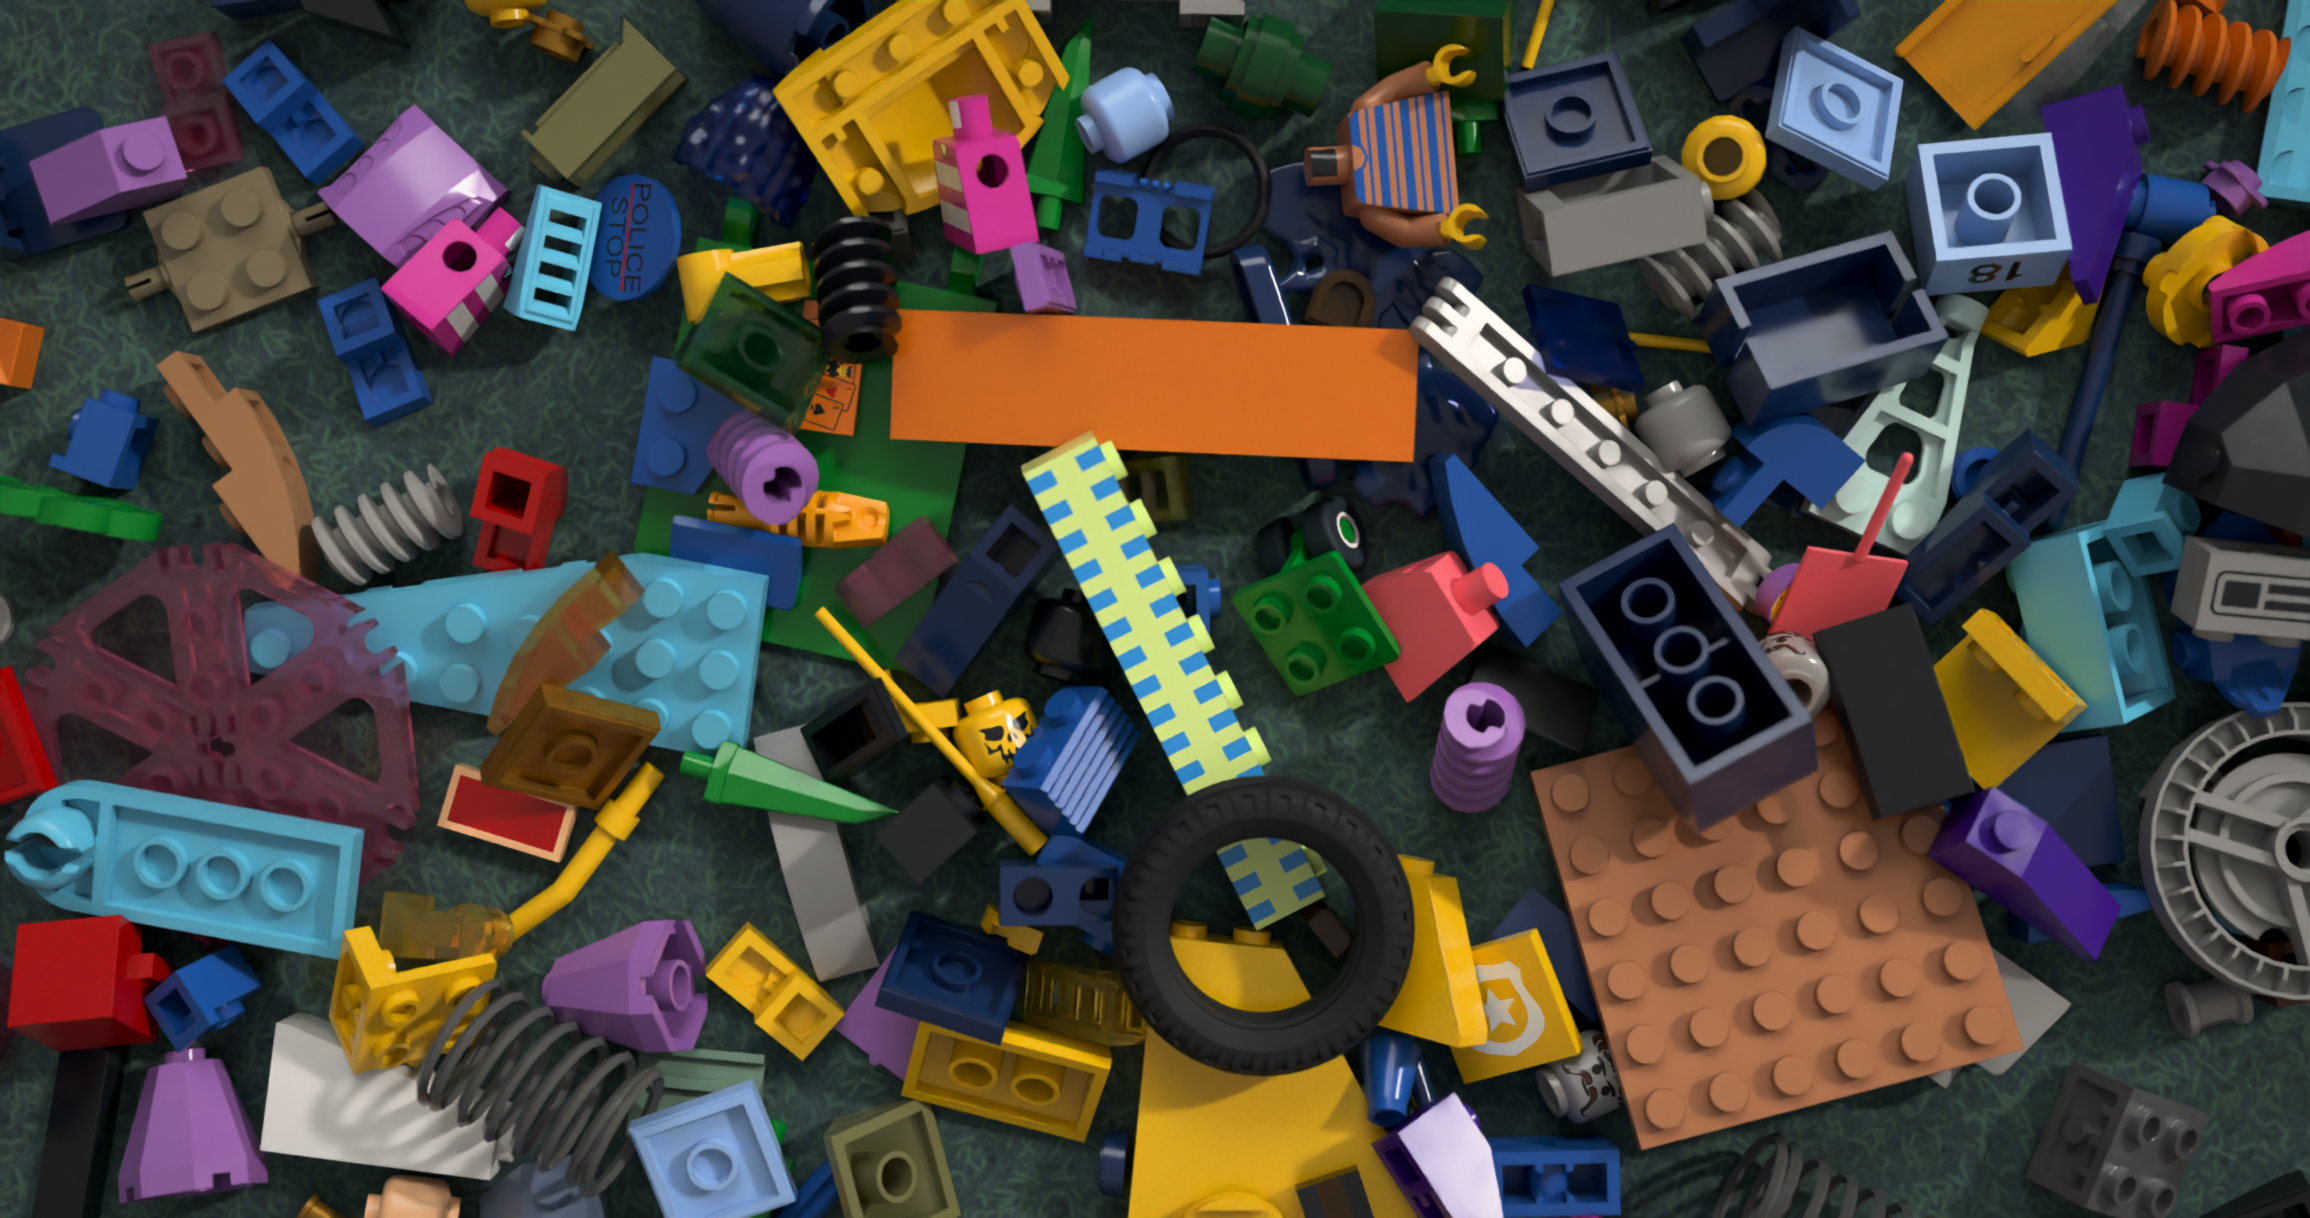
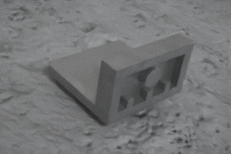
(2115, 1146)

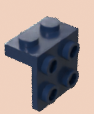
(22, 215)

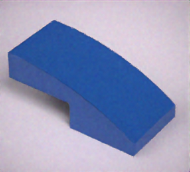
(293, 112)
(376, 352)

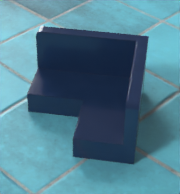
(1747, 38)

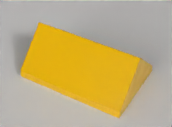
(1027, 1081)

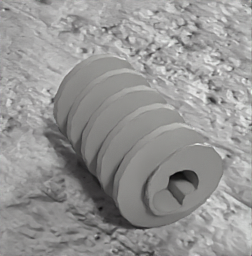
(1733, 242)
(390, 529)

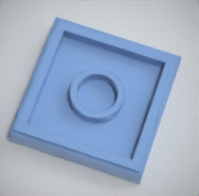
(1835, 108)
(714, 1156)

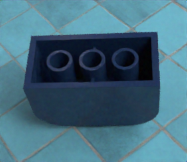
(1688, 680)

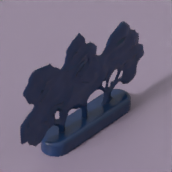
(1448, 410)

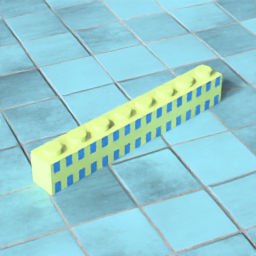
(1165, 657)

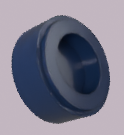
(1115, 1163)

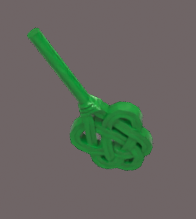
(78, 511)

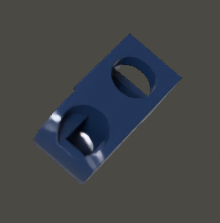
(1055, 892)

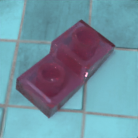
(197, 100)

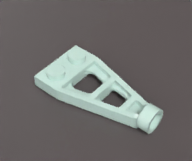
(1924, 498)

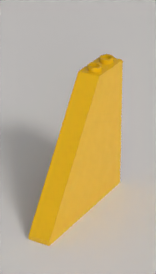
(1245, 1133)

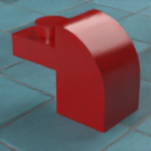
(518, 507)

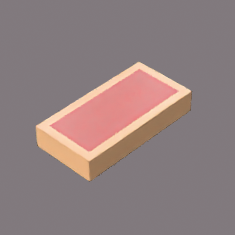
(507, 817)

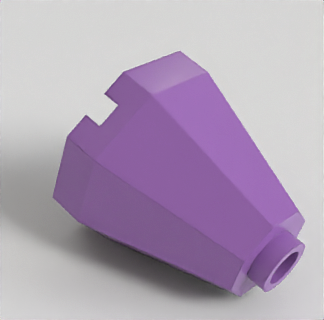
(634, 987)
(189, 1134)

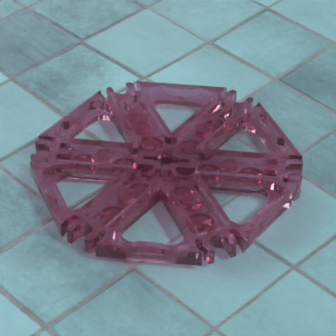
(217, 698)

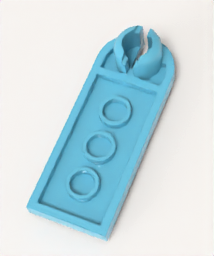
(191, 865)

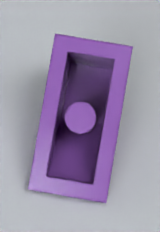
(110, 172)

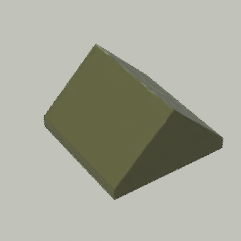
(891, 1163)

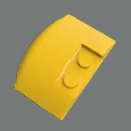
(886, 88)

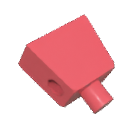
(1435, 615)

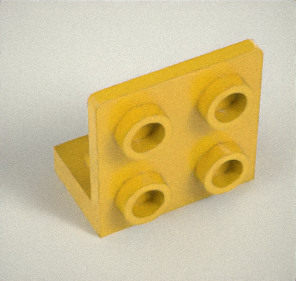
(2001, 699)
(393, 1015)

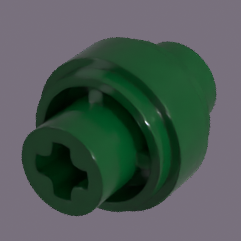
(1260, 66)

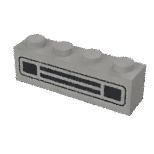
(2244, 590)

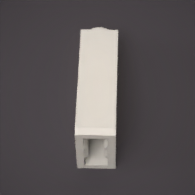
(365, 1117)

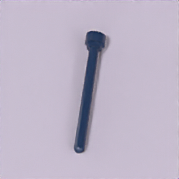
(2126, 268)

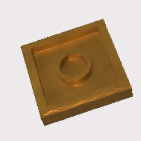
(569, 747)

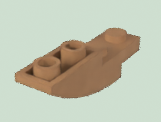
(265, 488)

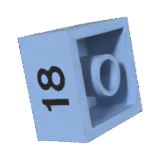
(1987, 214)

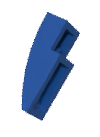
(1486, 533)

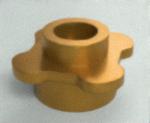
(559, 36)
(1617, 403)

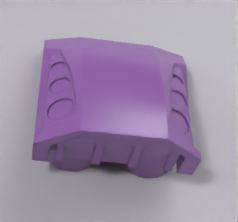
(412, 188)

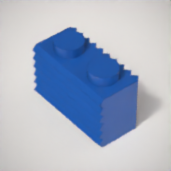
(1071, 759)

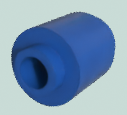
(2168, 207)

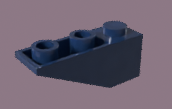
(979, 601)

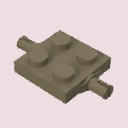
(230, 249)

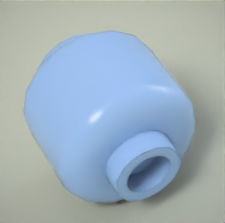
(1124, 114)

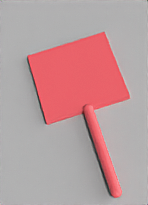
(1844, 585)

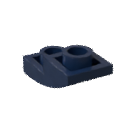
(1560, 944)

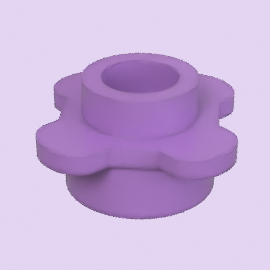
(2233, 187)

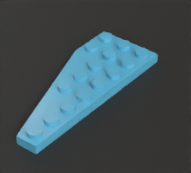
(676, 651)

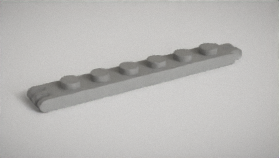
(1585, 437)

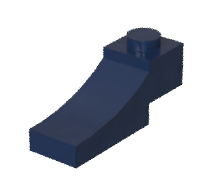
(1986, 526)

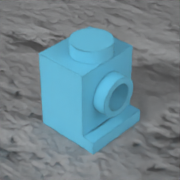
(2160, 516)

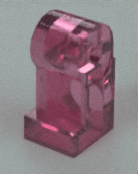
(896, 571)

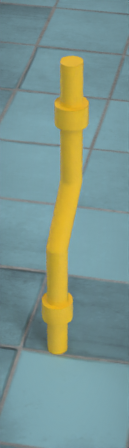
(614, 822)

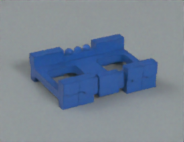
(1151, 201)

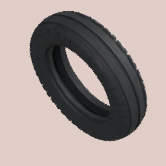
(1286, 1038)

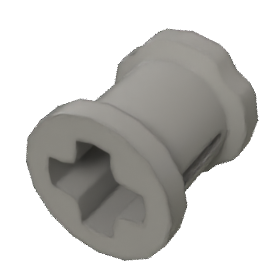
(2206, 1005)

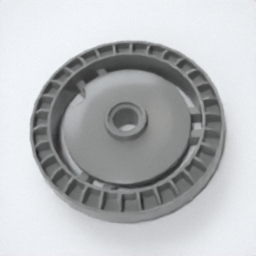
(2234, 850)

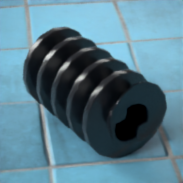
(856, 290)

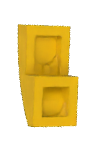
(775, 990)

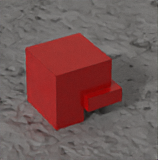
(84, 984)

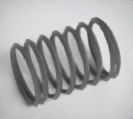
(480, 1059)
(1779, 1198)

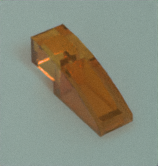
(566, 637)

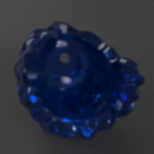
(751, 149)

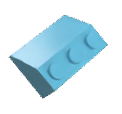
(2092, 625)

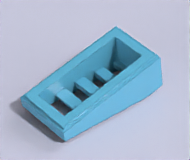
(577, 263)

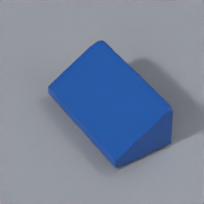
(742, 550)

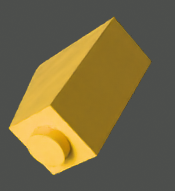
(1441, 985)

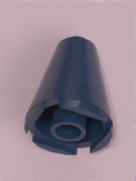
(787, 30)

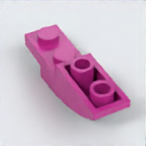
(2263, 292)

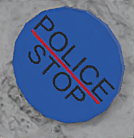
(634, 238)

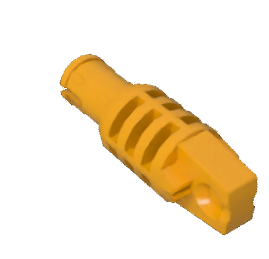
(827, 521)

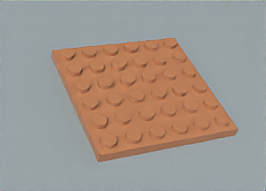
(1770, 951)

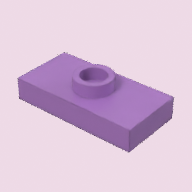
(1042, 279)

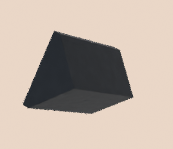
(1893, 713)

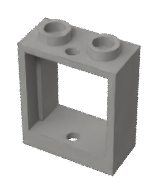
(1615, 216)

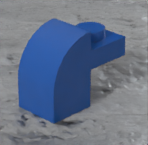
(1786, 449)

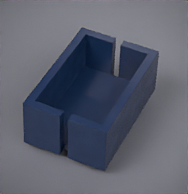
(1820, 328)

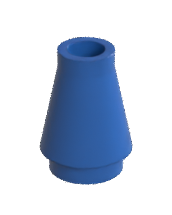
(1388, 1073)

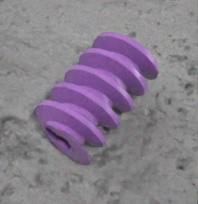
(763, 467)
(1477, 747)

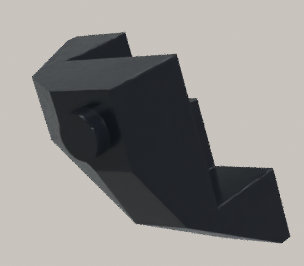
(2253, 439)

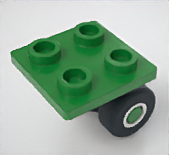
(1310, 605)

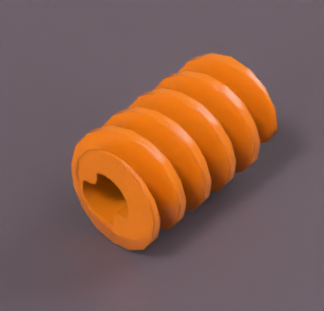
(2211, 53)

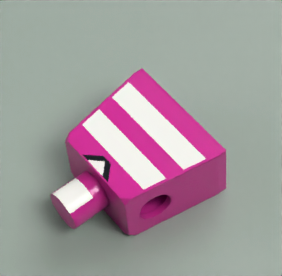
(989, 206)
(441, 297)

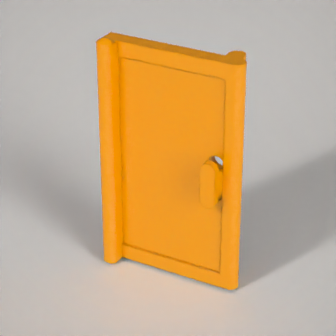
(1978, 48)

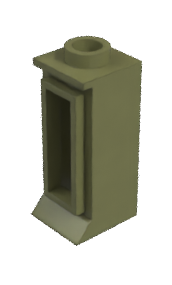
(603, 109)

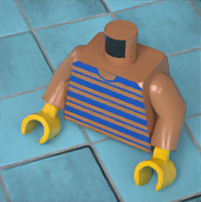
(1400, 159)

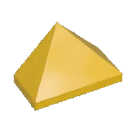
(2041, 317)

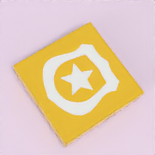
(1521, 1007)

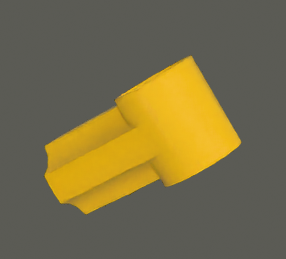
(774, 270)

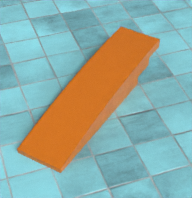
(1156, 384)

